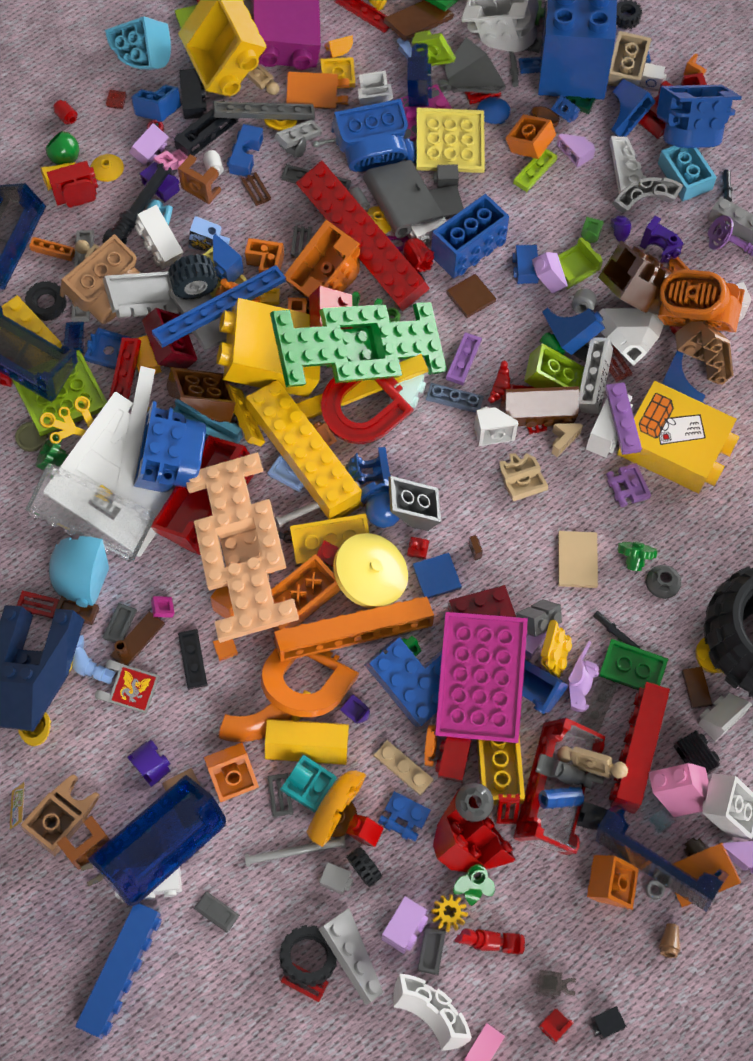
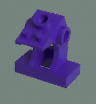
(664, 238)

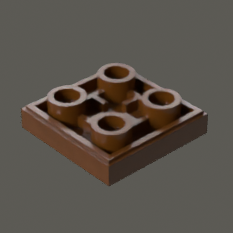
(471, 295)

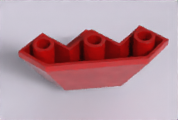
(467, 843)

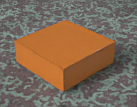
(225, 649)

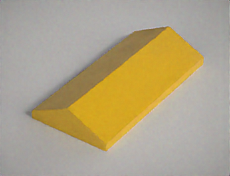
(317, 740)

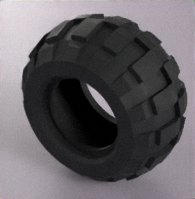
(725, 630)

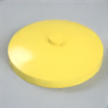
(370, 570)

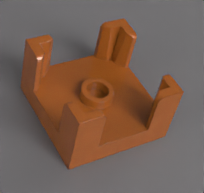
(198, 184)
(80, 855)

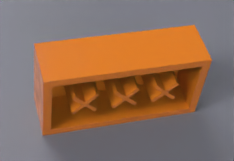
(309, 587)

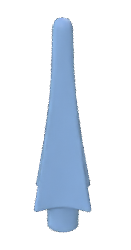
(404, 47)

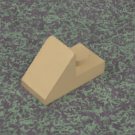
(566, 435)

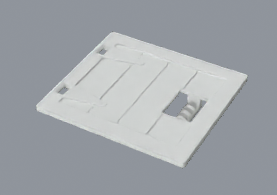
(100, 455)

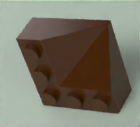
(203, 392)

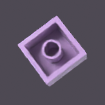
(404, 925)

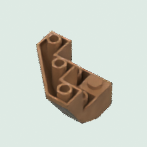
(709, 346)

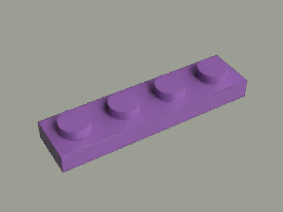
(623, 418)

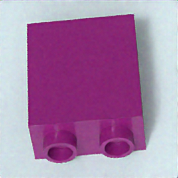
(288, 31)

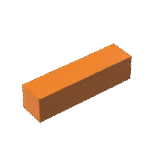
(52, 249)

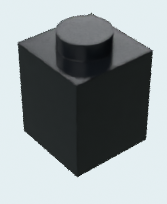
(607, 1023)

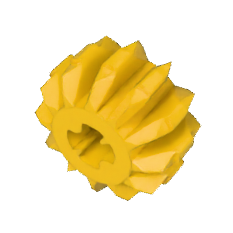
(452, 906)

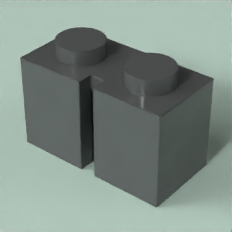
(540, 615)

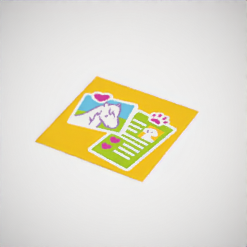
(17, 804)

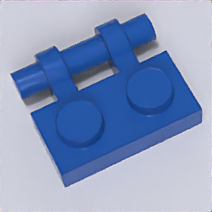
(407, 810)

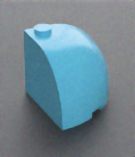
(141, 43)
(79, 569)

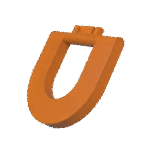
(306, 704)

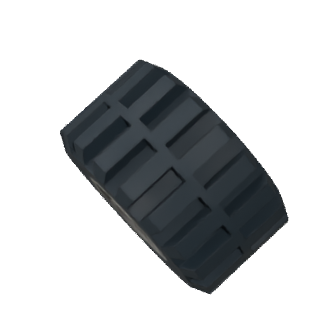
(193, 276)

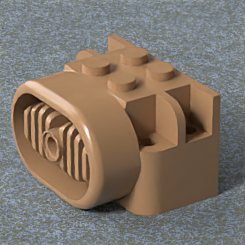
(85, 282)

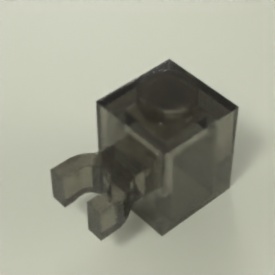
(551, 984)

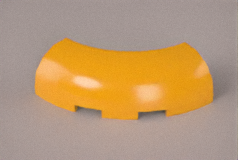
(335, 801)

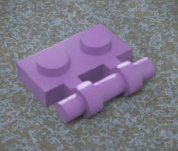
(633, 482)

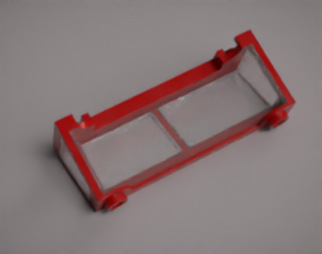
(554, 827)

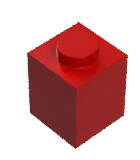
(364, 830)

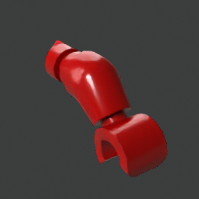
(492, 941)

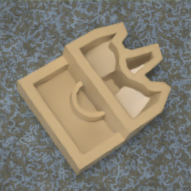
(522, 476)

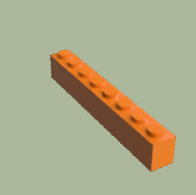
(353, 628)

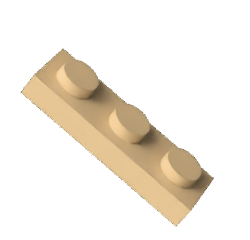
(403, 767)

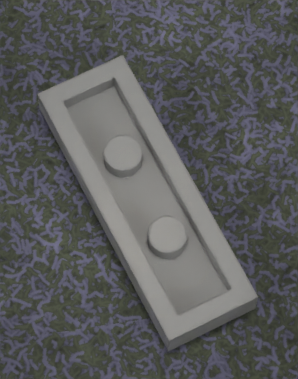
(293, 135)

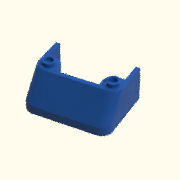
(542, 687)

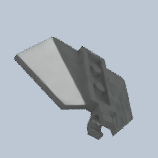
(471, 72)

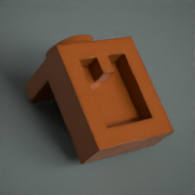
(325, 432)

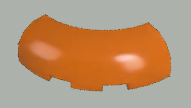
(251, 726)

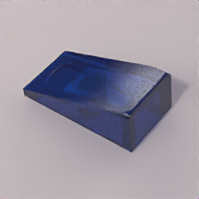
(75, 335)

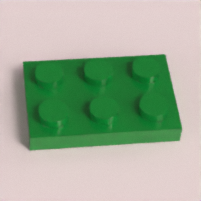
(632, 665)

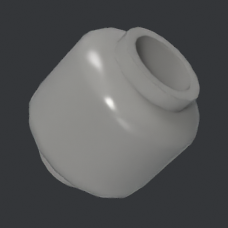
(583, 300)

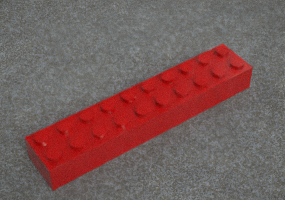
(376, 249)

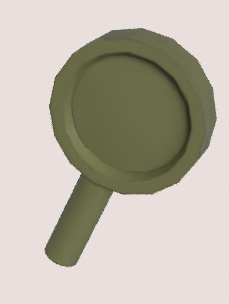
(29, 438)

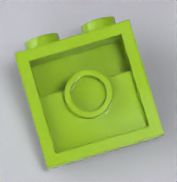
(438, 48)

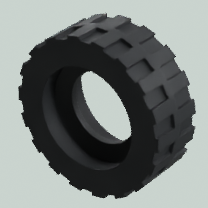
(43, 288)

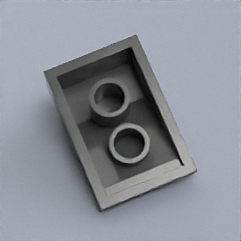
(414, 503)

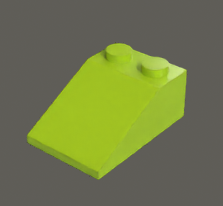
(551, 369)

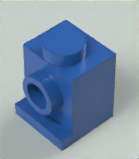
(560, 106)

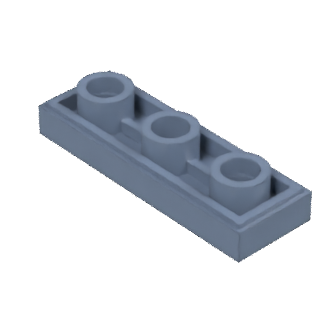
(464, 400)

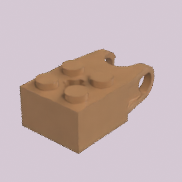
(62, 809)

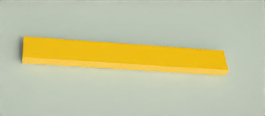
(410, 368)

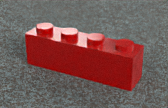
(454, 758)

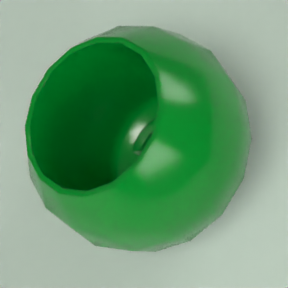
(62, 148)

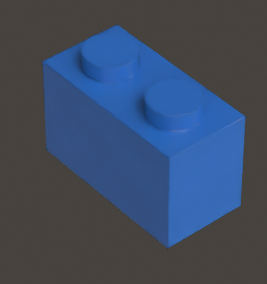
(524, 267)

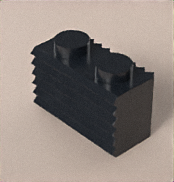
(694, 750)

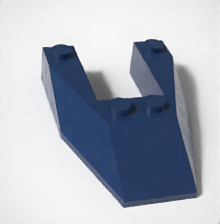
(33, 677)

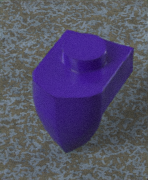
(622, 227)
(355, 710)

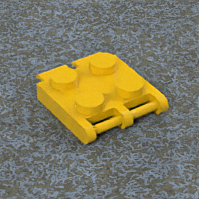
(555, 649)

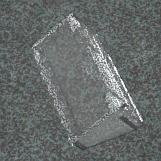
(90, 511)

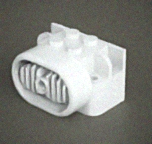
(503, 23)

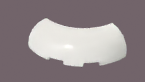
(434, 1009)

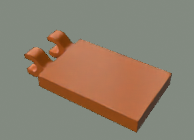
(316, 89)

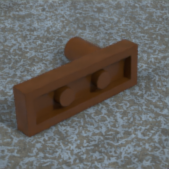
(137, 639)

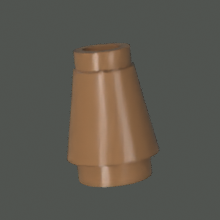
(670, 941)

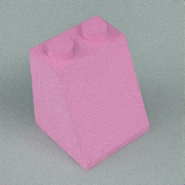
(681, 788)

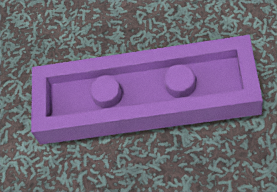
(464, 358)

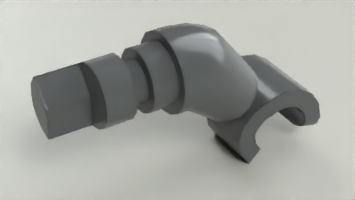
(566, 772)

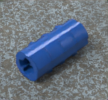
(561, 798)

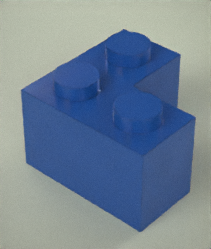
(156, 104)

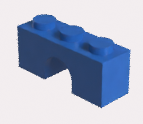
(247, 139)

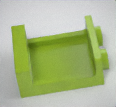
(579, 262)

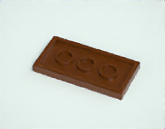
(416, 19)

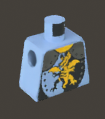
(202, 234)

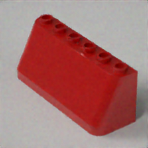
(183, 508)

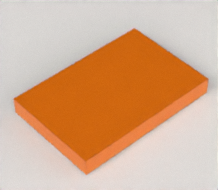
(708, 861)

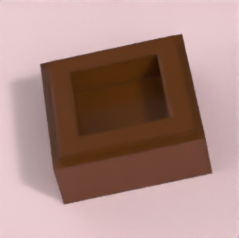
(475, 547)

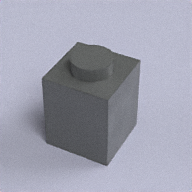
(446, 175)

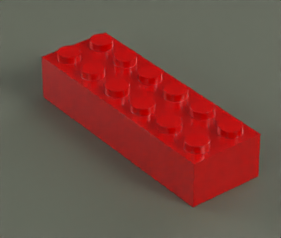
(640, 746)

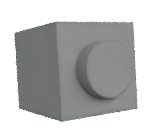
(336, 879)

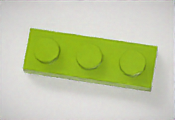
(535, 170)

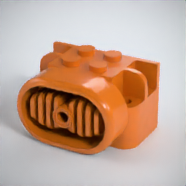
(326, 261)
(702, 297)

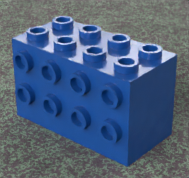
(469, 236)

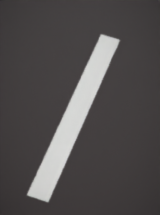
(135, 432)

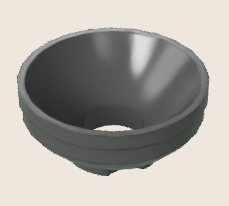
(662, 589)
(464, 808)

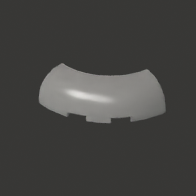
(655, 187)

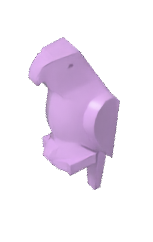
(581, 681)

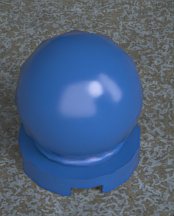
(378, 504)

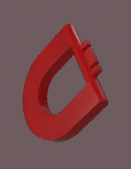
(367, 431)

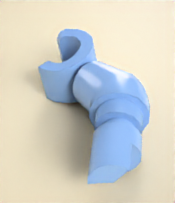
(84, 666)

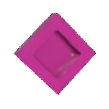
(162, 606)

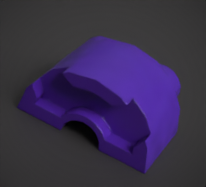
(149, 763)

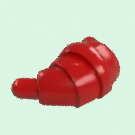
(501, 383)

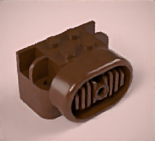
(635, 277)

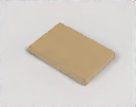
(577, 559)

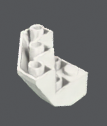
(631, 331)

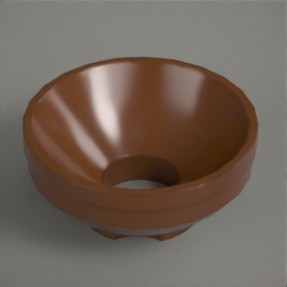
(546, 113)

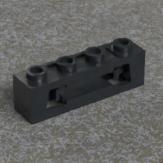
(202, 132)

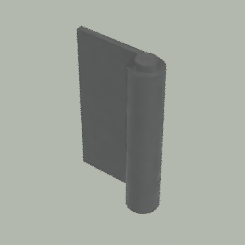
(402, 196)

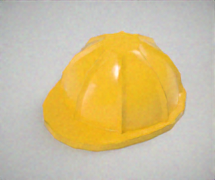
(40, 733)

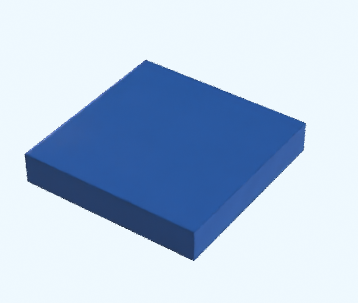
(437, 576)

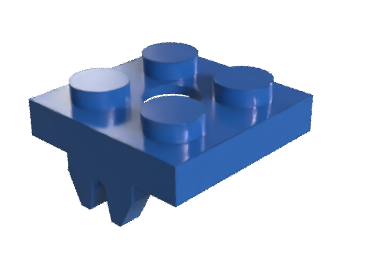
(97, 344)

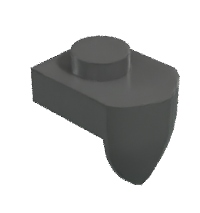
(297, 150)

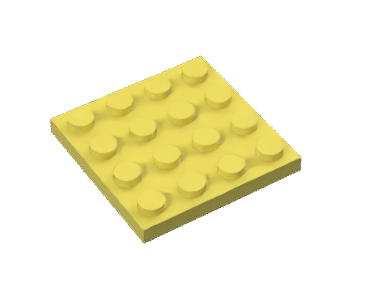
(450, 139)

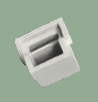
(374, 88)

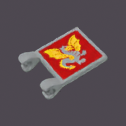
(131, 688)

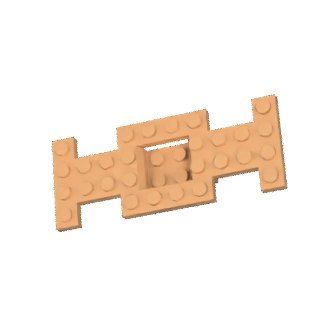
(248, 546)

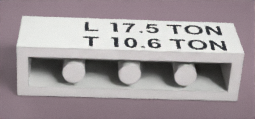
(595, 375)

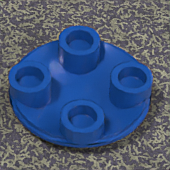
(495, 110)

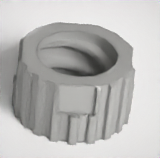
(655, 896)

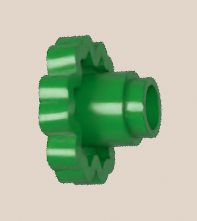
(51, 454)
(636, 554)

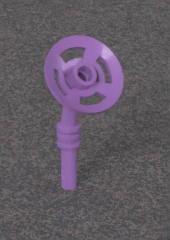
(726, 235)

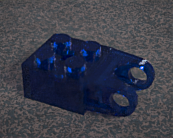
(418, 77)

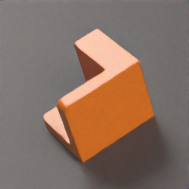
(692, 67)

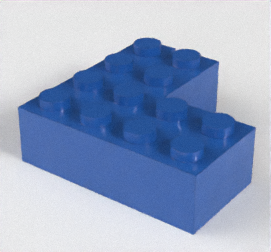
(407, 680)

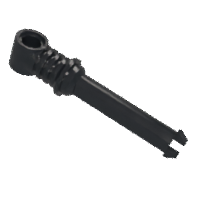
(128, 218)

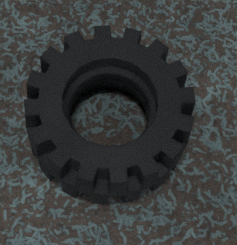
(630, 7)
(364, 866)

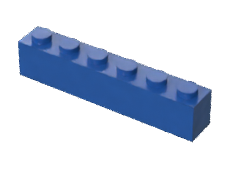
(118, 970)

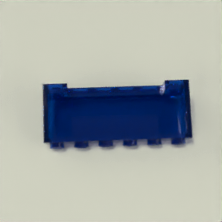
(159, 840)

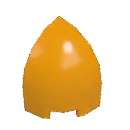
(339, 46)

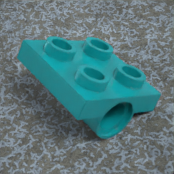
(308, 783)

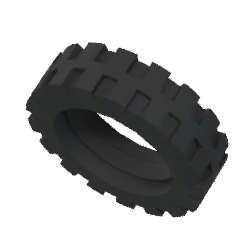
(297, 975)

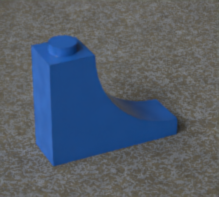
(633, 106)
(575, 330)
(676, 379)

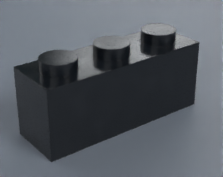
(192, 94)

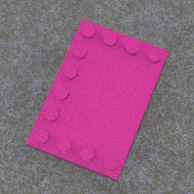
(481, 677)

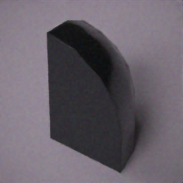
(591, 816)

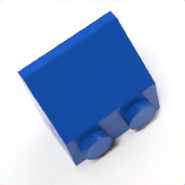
(226, 260)

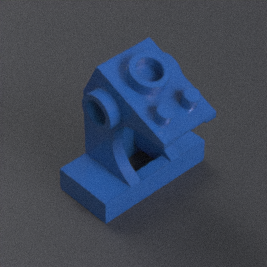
(379, 465)

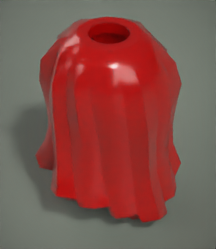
(418, 255)

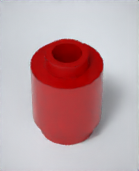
(65, 112)

